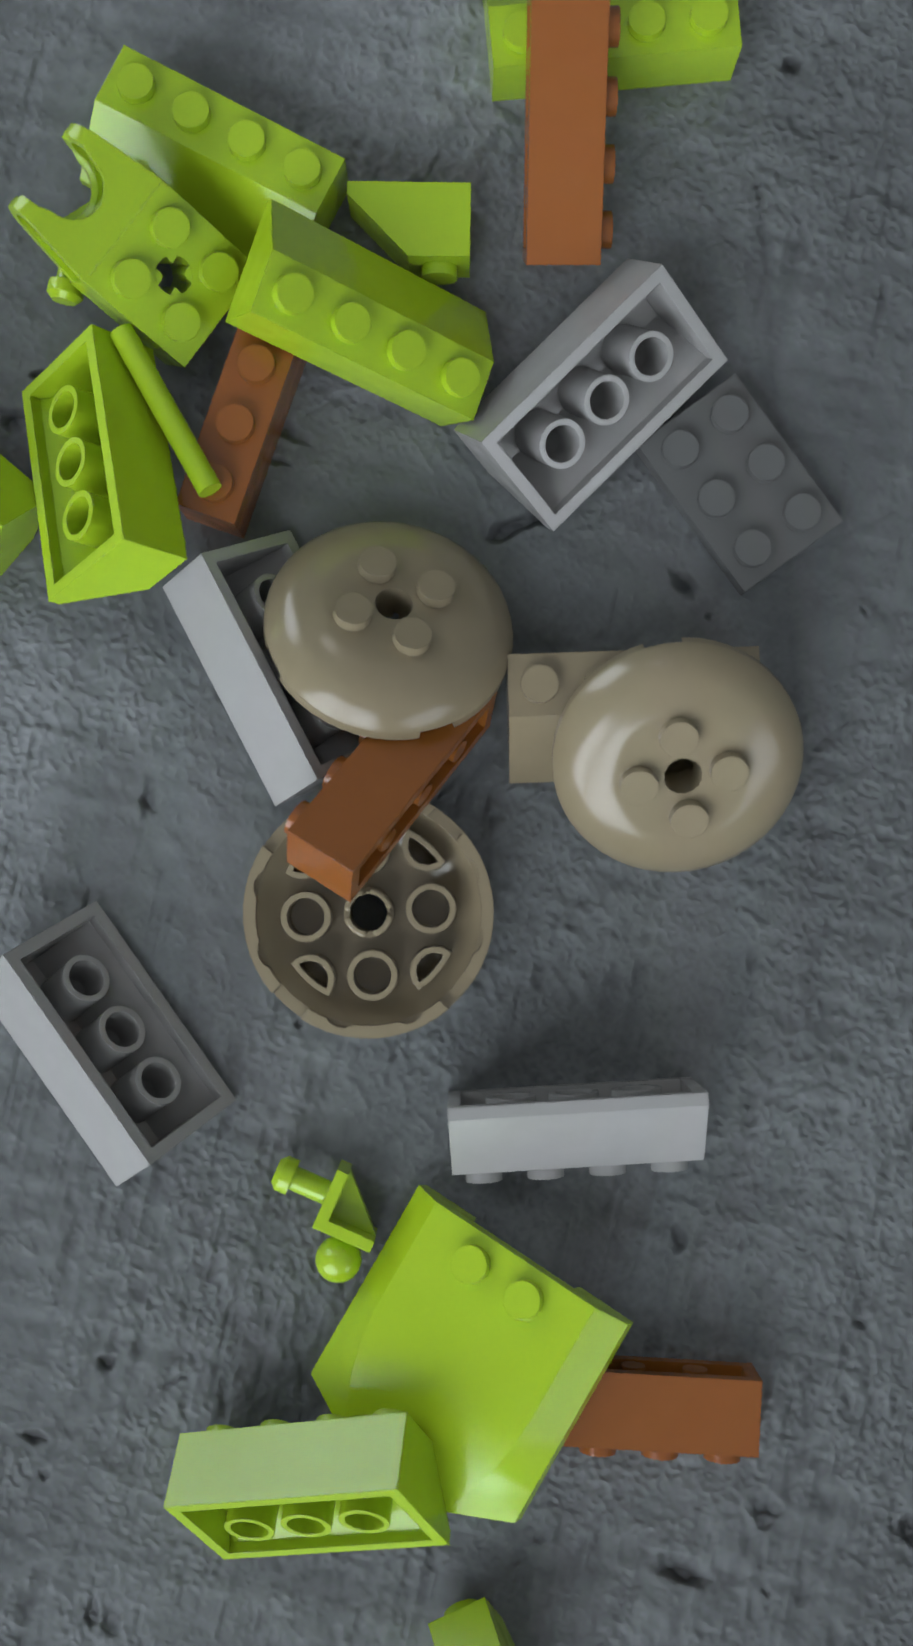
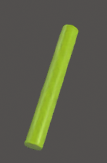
(165, 410)

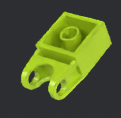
(121, 239)

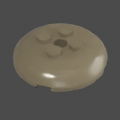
(378, 672)
(667, 706)
(383, 977)

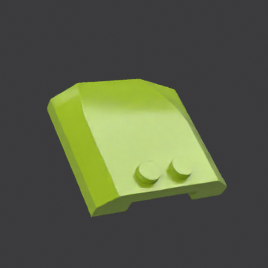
(474, 1350)

